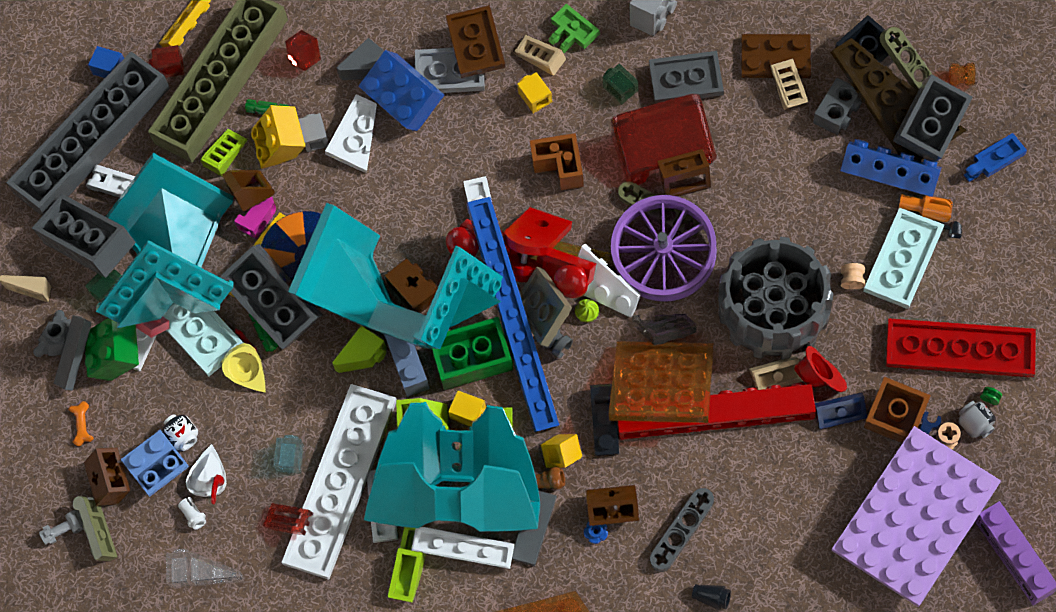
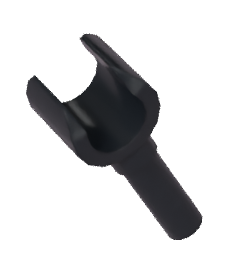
(954, 228)

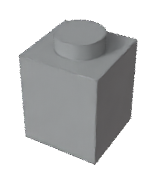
(313, 132)

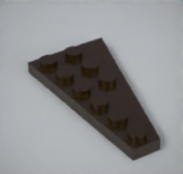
(880, 90)

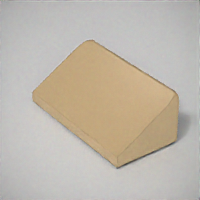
(775, 373)

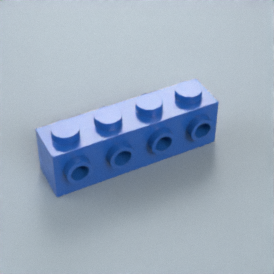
(891, 168)

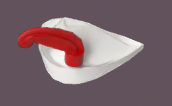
(207, 475)

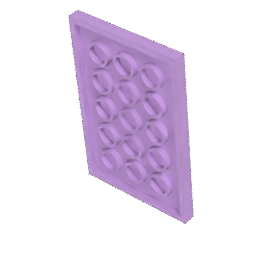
(916, 516)

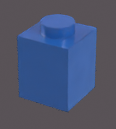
(104, 61)

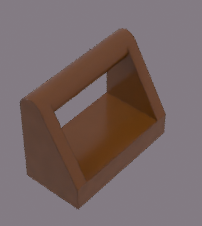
(684, 167)
(248, 196)

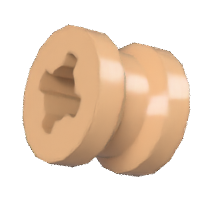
(852, 276)

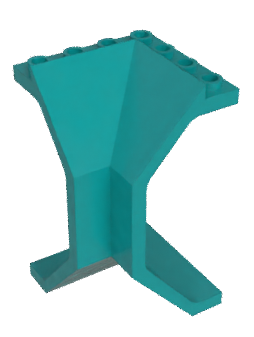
(173, 225)
(344, 279)

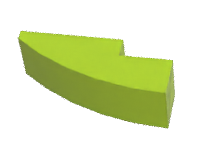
(406, 569)

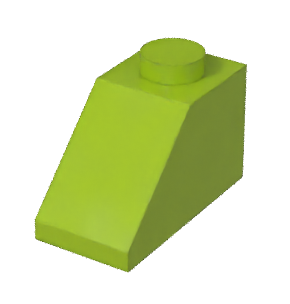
(360, 352)

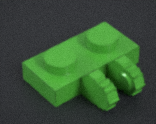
(574, 26)

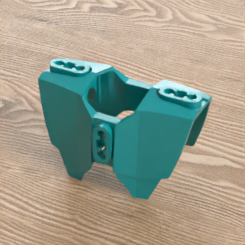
(424, 454)

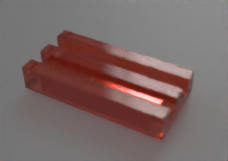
(302, 522)

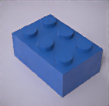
(401, 90)

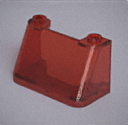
(660, 133)

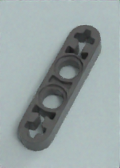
(679, 528)

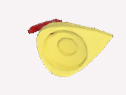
(244, 365)

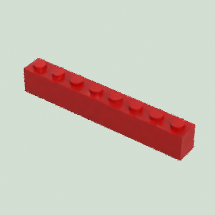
(736, 410)

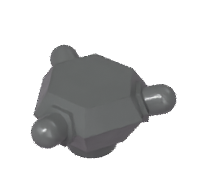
(53, 336)

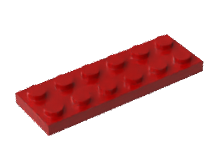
(961, 347)

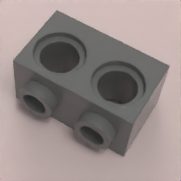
(835, 106)

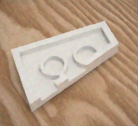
(354, 135)
(608, 287)

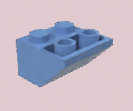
(154, 463)

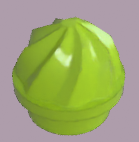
(587, 310)

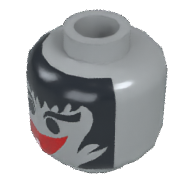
(977, 419)

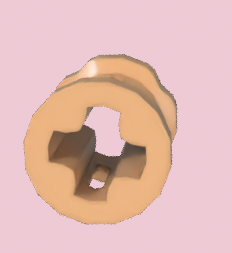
(952, 430)

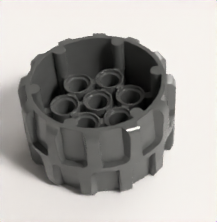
(775, 258)

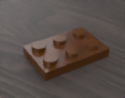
(475, 41)
(764, 50)

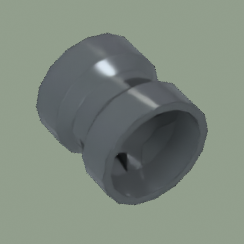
(558, 343)

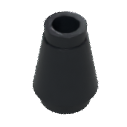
(712, 595)

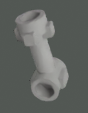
(73, 523)

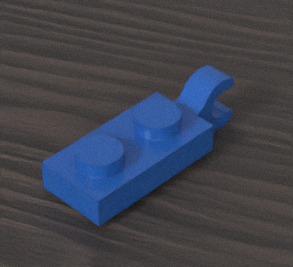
(996, 157)

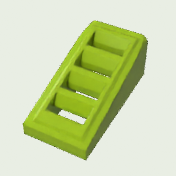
(222, 166)

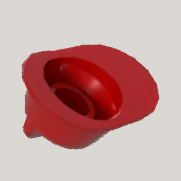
(819, 372)

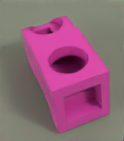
(256, 218)

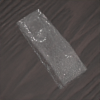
(191, 569)

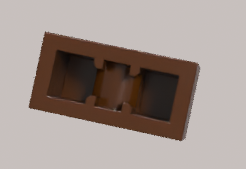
(402, 277)
(106, 476)
(612, 505)

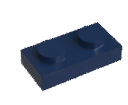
(841, 410)

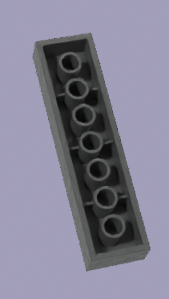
(89, 133)

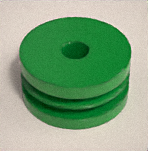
(991, 395)

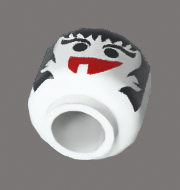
(180, 432)

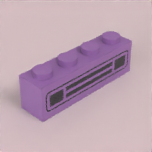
(1016, 553)

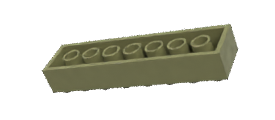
(217, 77)

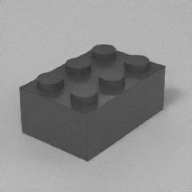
(932, 118)

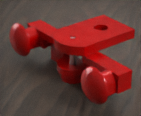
(534, 235)

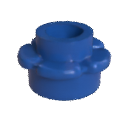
(595, 538)

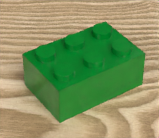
(473, 354)

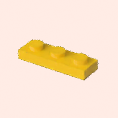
(185, 23)

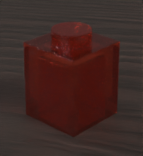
(303, 50)
(167, 61)

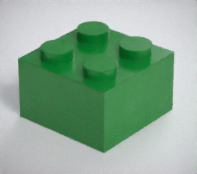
(110, 350)

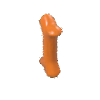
(82, 434)

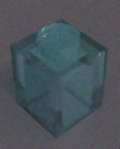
(288, 454)

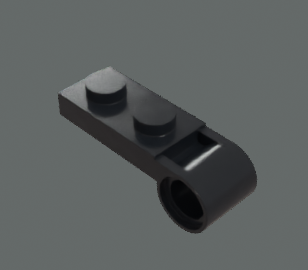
(604, 430)

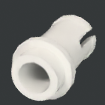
(191, 512)

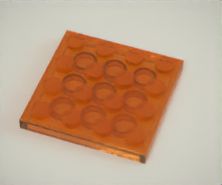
(662, 382)

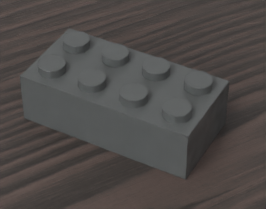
(83, 235)
(264, 293)

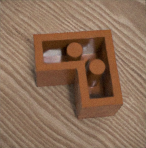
(559, 154)

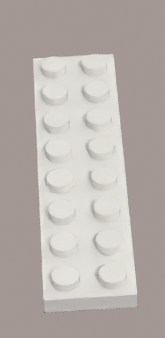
(340, 480)

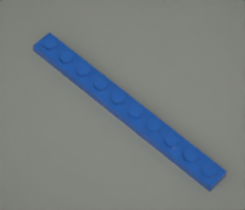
(513, 316)

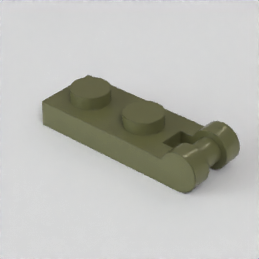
(95, 528)

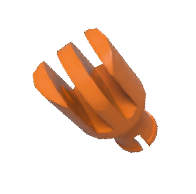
(929, 207)

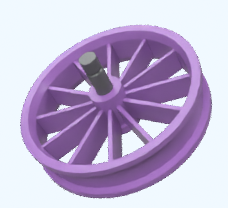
(663, 247)

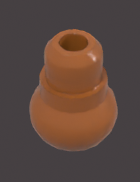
(552, 478)

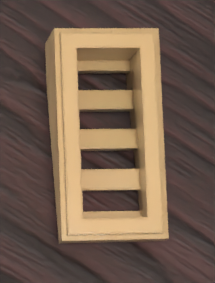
(551, 62)
(796, 81)
(30, 286)

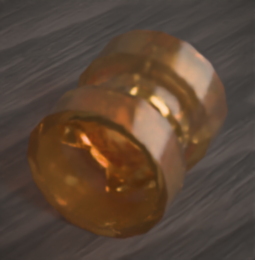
(962, 74)

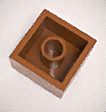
(896, 410)

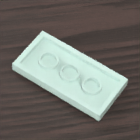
(903, 258)
(201, 336)

